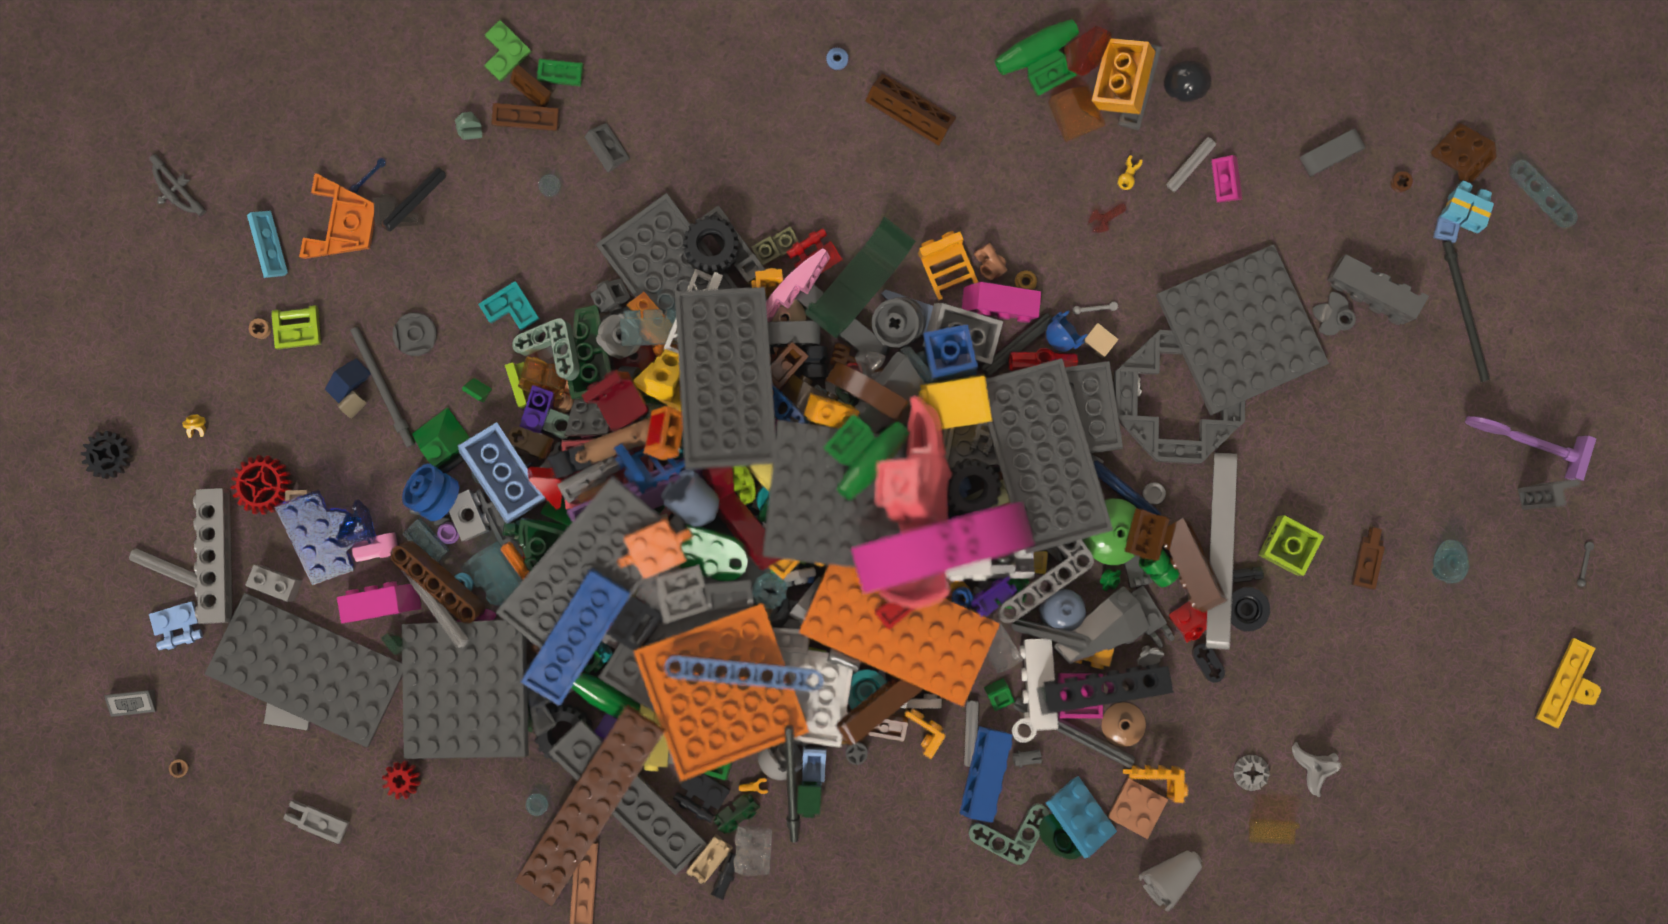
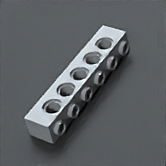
(221, 565)

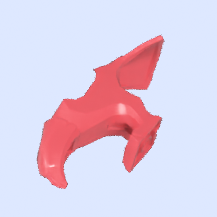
(917, 497)

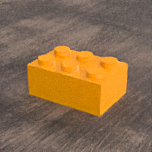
(1123, 76)

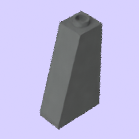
(898, 377)

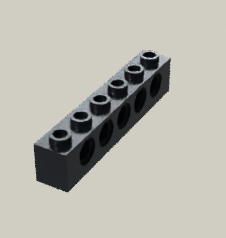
(1158, 684)

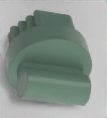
(468, 126)

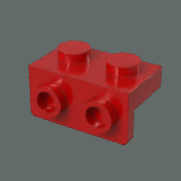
(1189, 621)

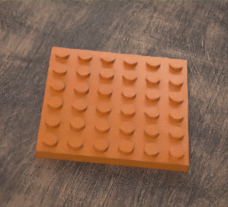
(720, 720)

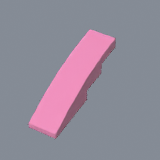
(799, 280)

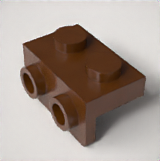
(1146, 535)

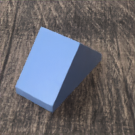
(814, 764)

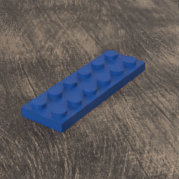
(575, 636)

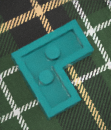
(512, 301)

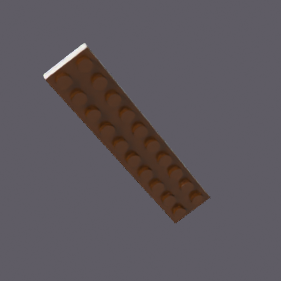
(590, 805)

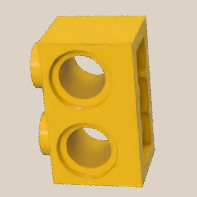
(665, 377)

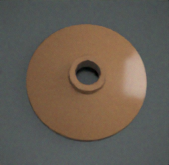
(1112, 724)

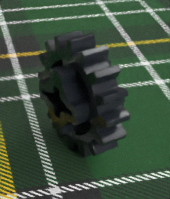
(111, 447)

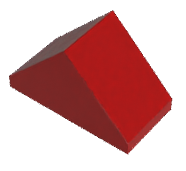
(546, 484)

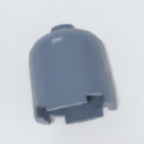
(691, 499)
(1063, 610)

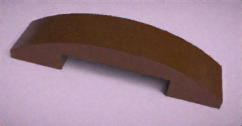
(867, 390)

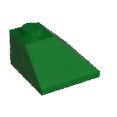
(440, 438)

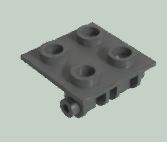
(586, 420)

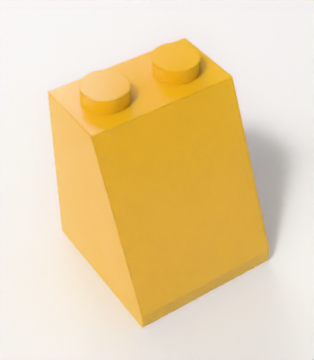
(958, 401)

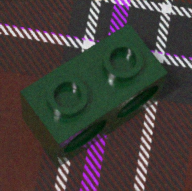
(809, 798)

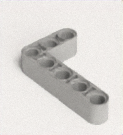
(1052, 578)

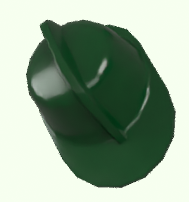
(1057, 839)

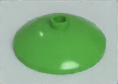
(1109, 547)

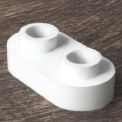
(928, 701)

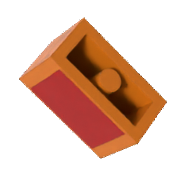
(664, 433)

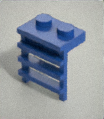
(638, 473)

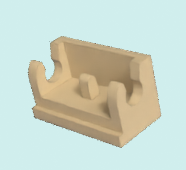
(709, 859)

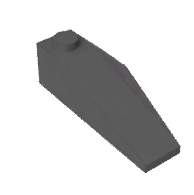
(1109, 625)

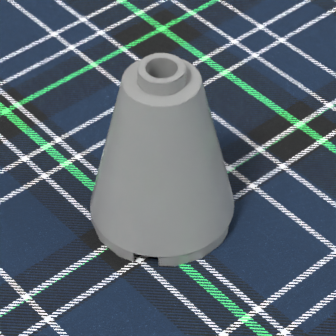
(1171, 878)

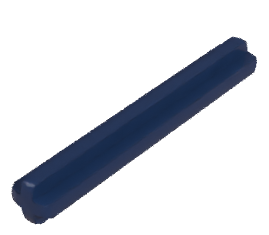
(1123, 489)

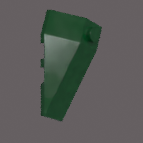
(592, 359)

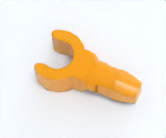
(753, 786)

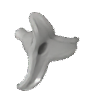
(1317, 767)

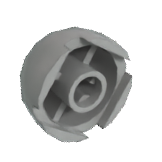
(773, 761)

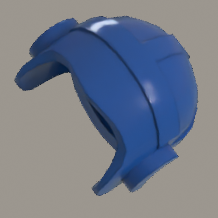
(1062, 334)

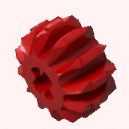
(407, 775)

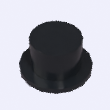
(1249, 609)

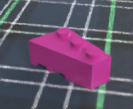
(1002, 301)
(377, 602)

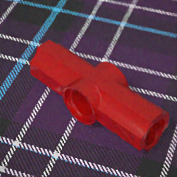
(1024, 360)

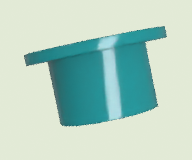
(863, 685)

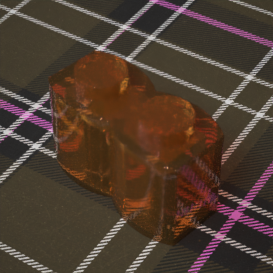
(543, 375)

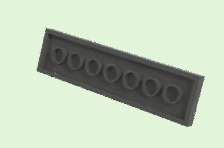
(640, 808)

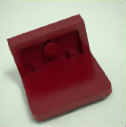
(617, 399)

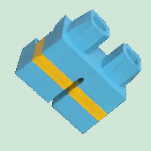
(1468, 209)

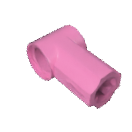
(380, 548)

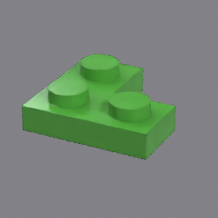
(511, 51)

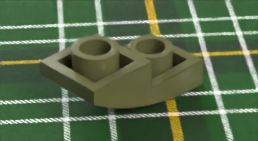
(775, 247)

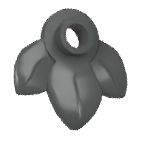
(1331, 313)

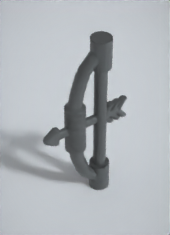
(169, 193)

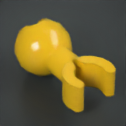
(1127, 177)

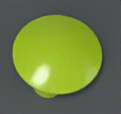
(743, 484)

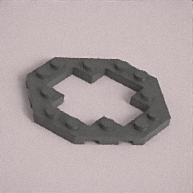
(1146, 428)

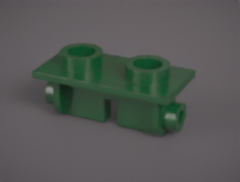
(729, 820)

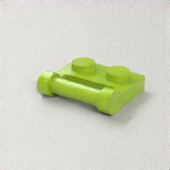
(296, 334)

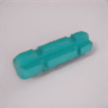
(604, 651)

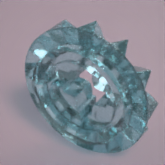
(766, 581)

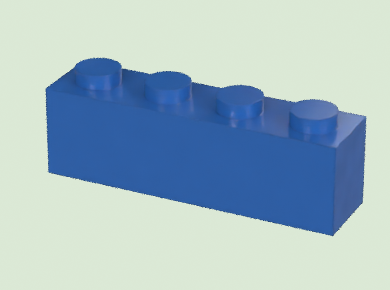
(986, 774)

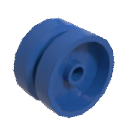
(430, 492)

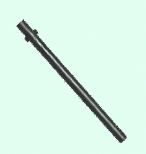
(1465, 309)

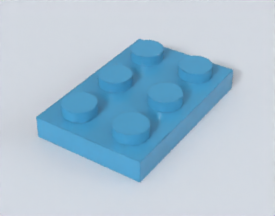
(1081, 817)

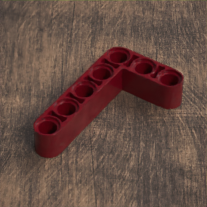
(737, 516)

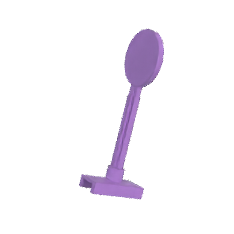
(1578, 457)

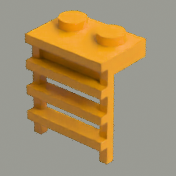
(936, 252)
(1175, 779)

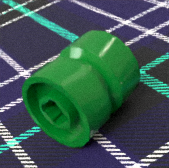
(1160, 571)

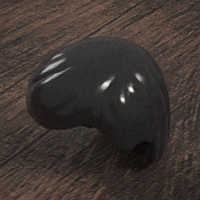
(1187, 81)

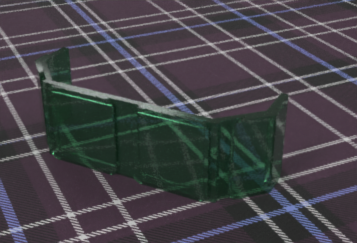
(861, 278)

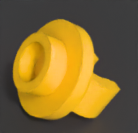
(194, 422)

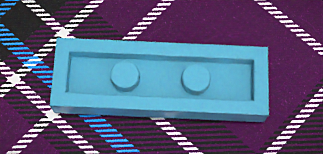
(267, 244)

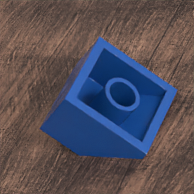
(950, 353)

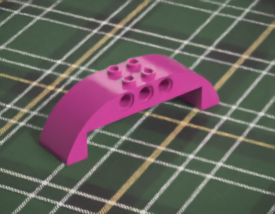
(943, 547)

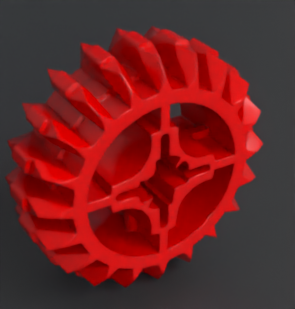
(263, 476)

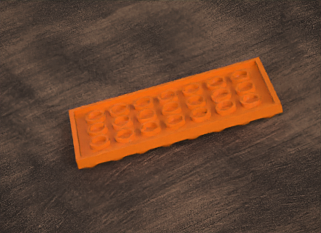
(930, 647)

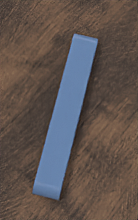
(755, 672)

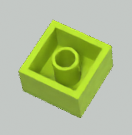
(1290, 545)

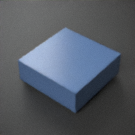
(1446, 230)

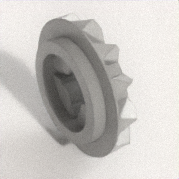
(1243, 765)

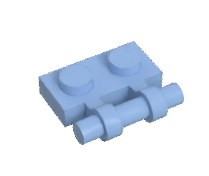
(172, 619)

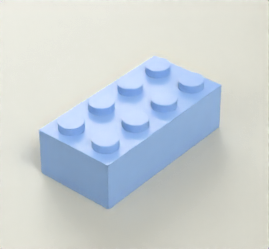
(501, 473)

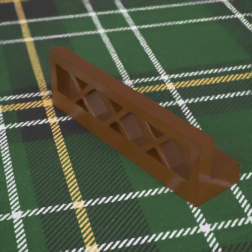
(908, 110)

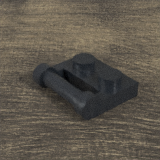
(628, 621)

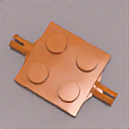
(655, 548)

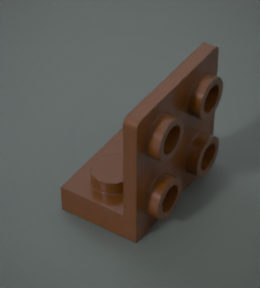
(1465, 152)

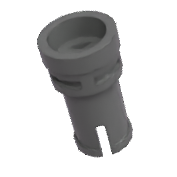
(838, 657)

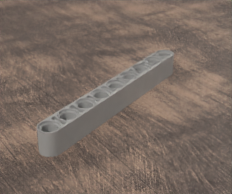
(1222, 546)

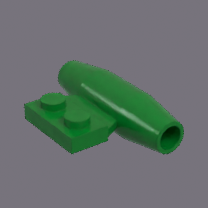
(1041, 56)
(859, 449)
(603, 695)

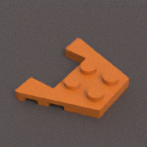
(349, 222)

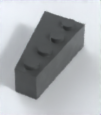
(1377, 290)

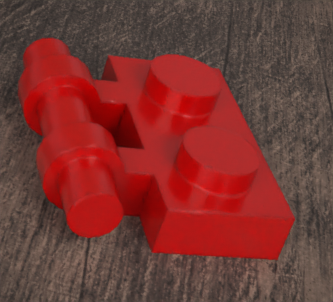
(814, 238)

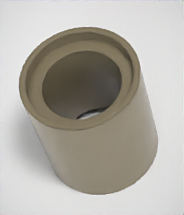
(351, 404)

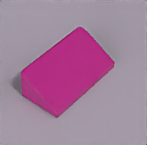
(1226, 178)

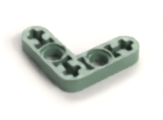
(552, 339)
(1018, 841)

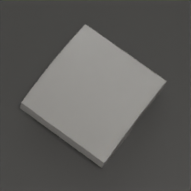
(681, 594)

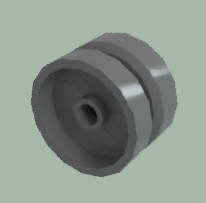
(886, 322)

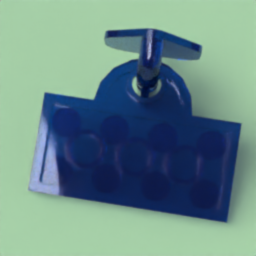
(324, 534)

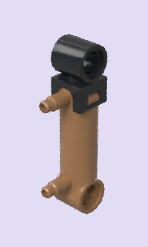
(598, 449)

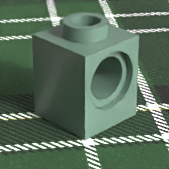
(551, 422)

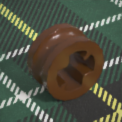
(1409, 181)

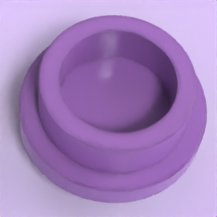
(448, 533)

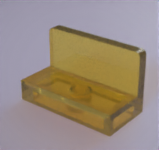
(1272, 831)

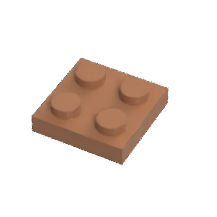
(1137, 808)

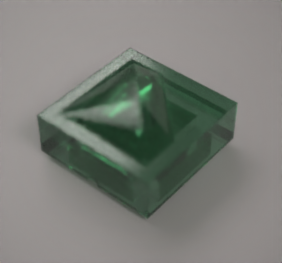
(393, 642)

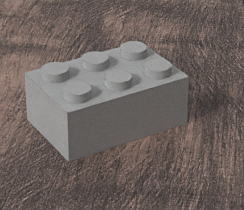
(982, 329)

